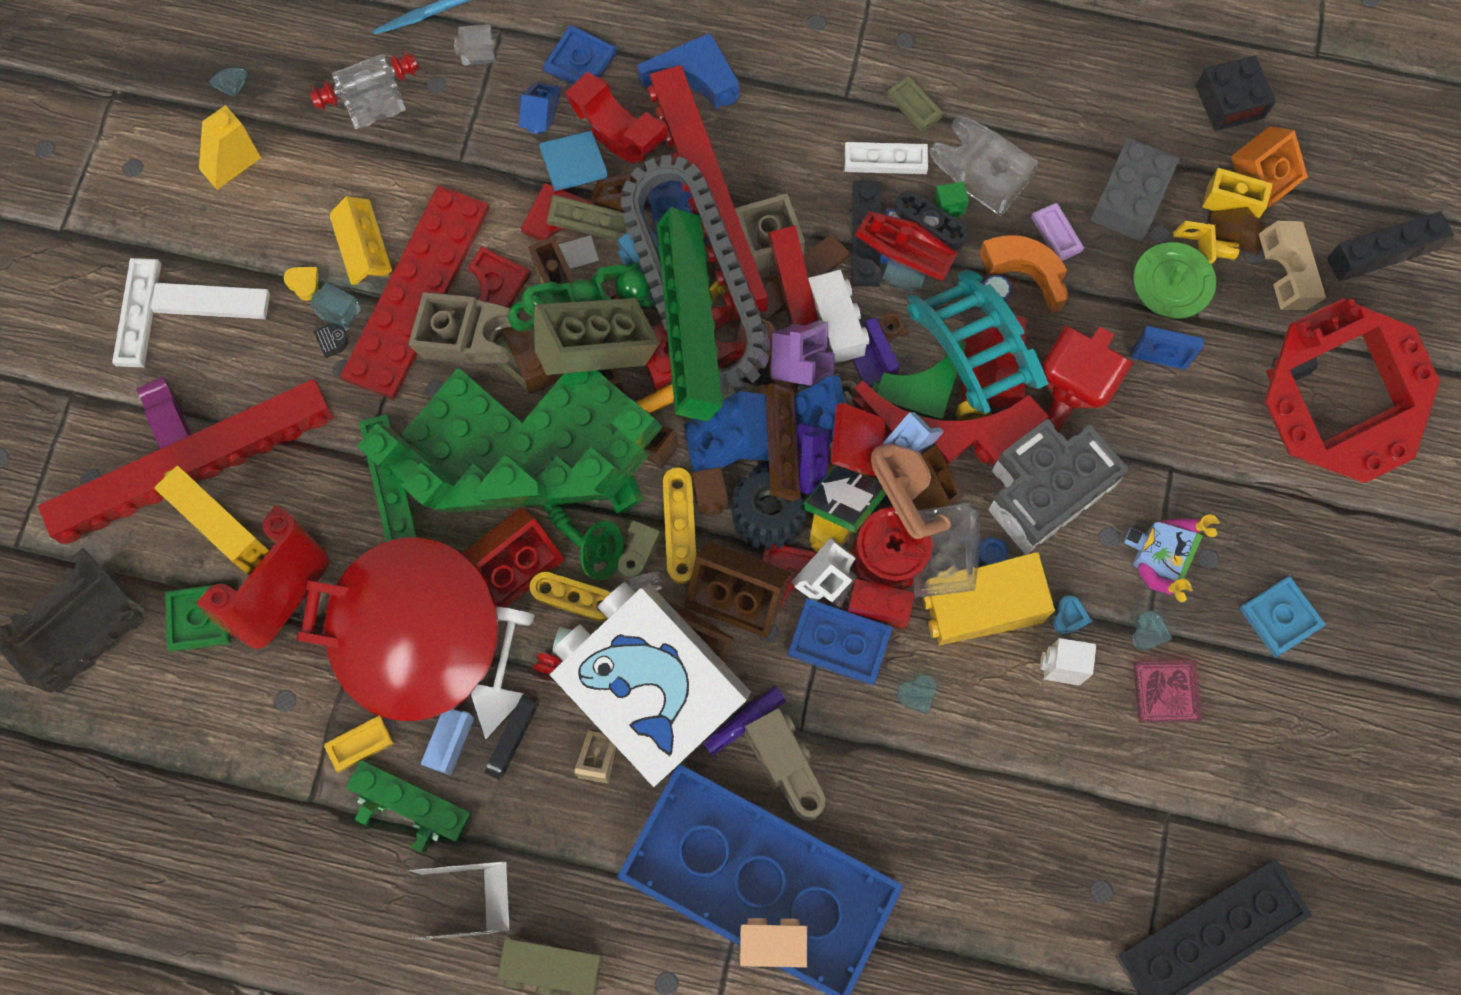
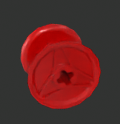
(888, 552)

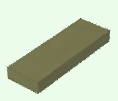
(586, 218)

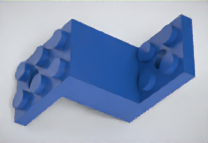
(741, 425)

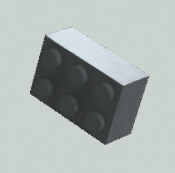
(1134, 189)

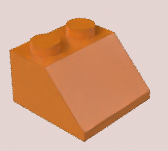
(1272, 158)

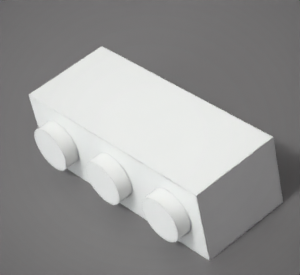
(834, 305)

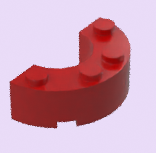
(613, 125)

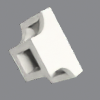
(826, 572)

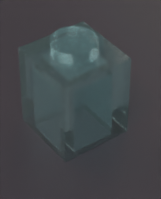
(335, 306)

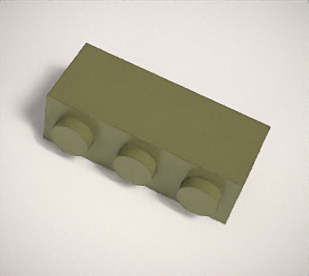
(548, 968)

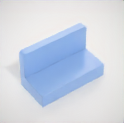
(914, 434)
(447, 741)

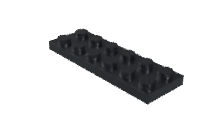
(1215, 933)

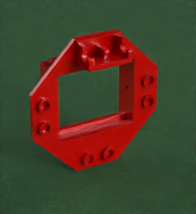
(1379, 441)

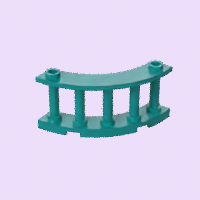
(999, 316)

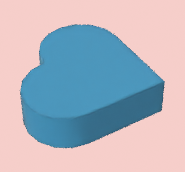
(1070, 615)

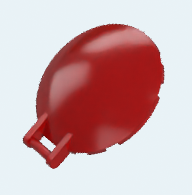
(407, 628)

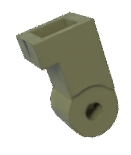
(640, 551)

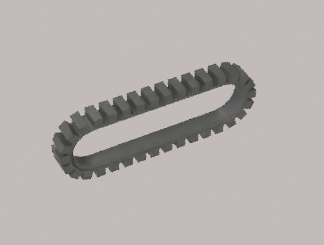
(721, 242)

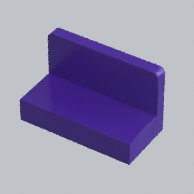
(878, 356)
(812, 456)

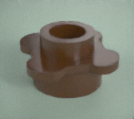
(894, 320)

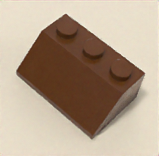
(737, 589)

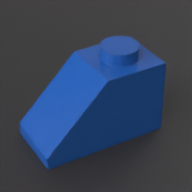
(539, 107)

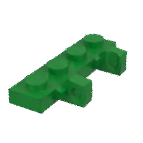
(430, 813)

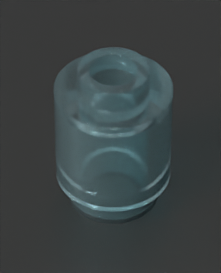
(903, 277)

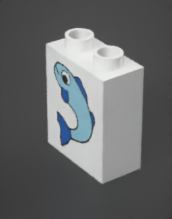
(647, 680)

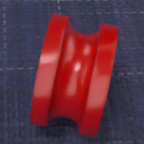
(546, 663)

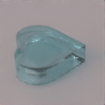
(1150, 632)
(918, 694)

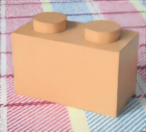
(773, 944)

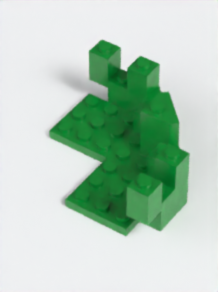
(482, 458)

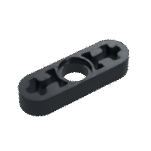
(930, 209)
(512, 736)

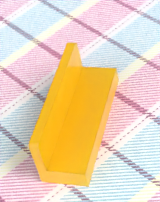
(359, 239)

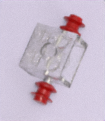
(367, 89)

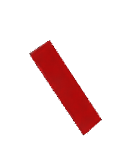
(792, 276)

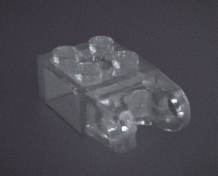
(987, 164)

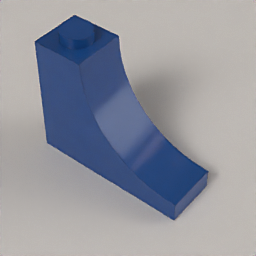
(703, 67)

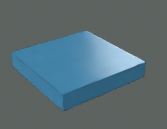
(573, 160)
(1282, 616)

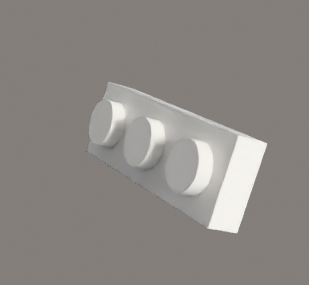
(886, 158)

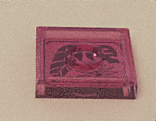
(1167, 691)

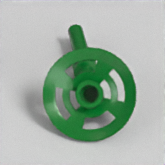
(593, 548)

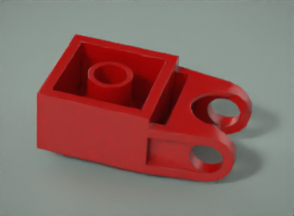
(659, 364)

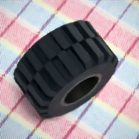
(764, 516)

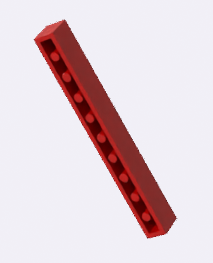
(690, 141)
(198, 455)

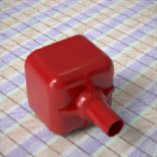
(1082, 373)

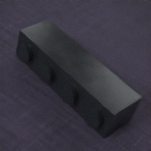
(1389, 246)

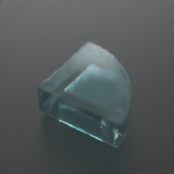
(229, 80)

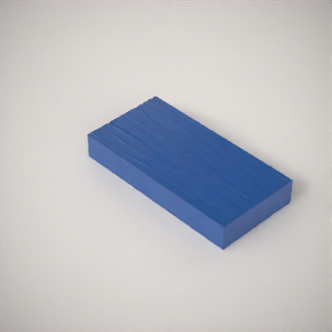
(735, 862)

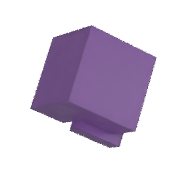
(801, 354)

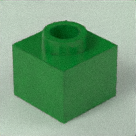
(952, 198)

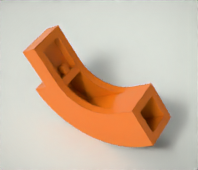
(1029, 257)

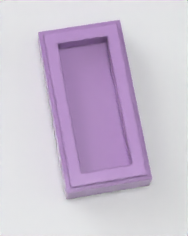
(1057, 231)

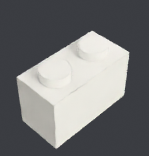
(1068, 661)

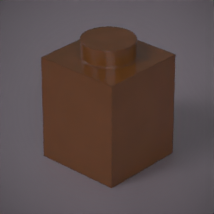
(710, 491)

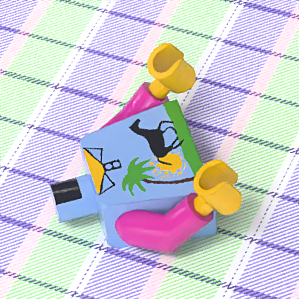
(1168, 552)

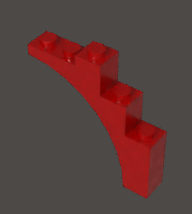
(986, 435)

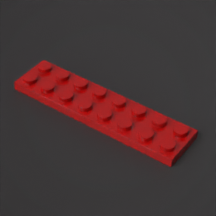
(426, 266)

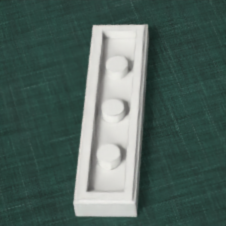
(210, 301)
(136, 313)

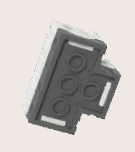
(1051, 481)

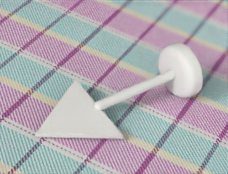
(493, 702)

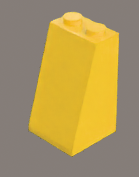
(1005, 599)

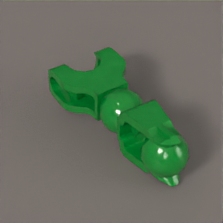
(629, 284)

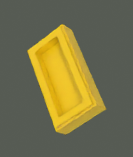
(358, 744)

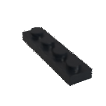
(865, 259)

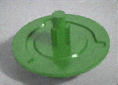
(1174, 280)

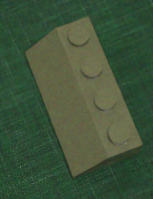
(592, 335)

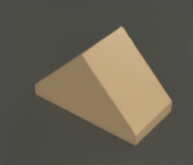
(595, 758)

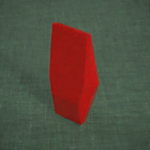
(907, 244)

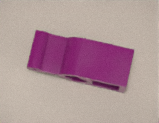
(163, 412)

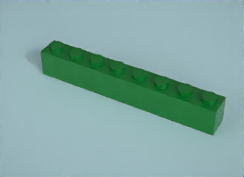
(689, 316)

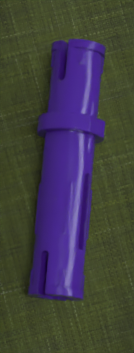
(736, 725)

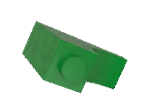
(921, 392)

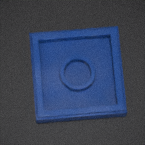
(578, 54)
(1166, 347)

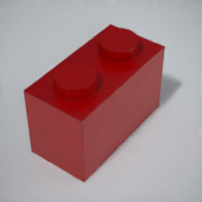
(881, 603)

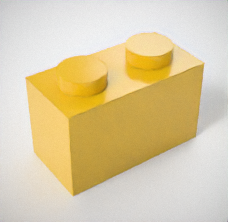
(1234, 191)

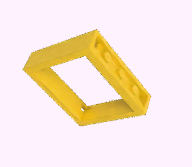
(212, 520)

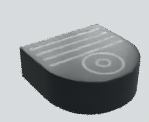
(331, 339)

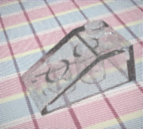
(953, 554)

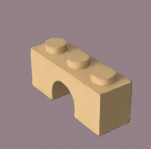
(1291, 247)

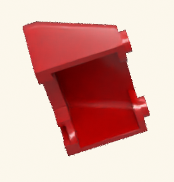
(273, 588)

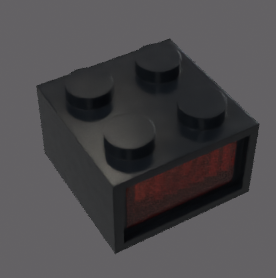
(1235, 93)

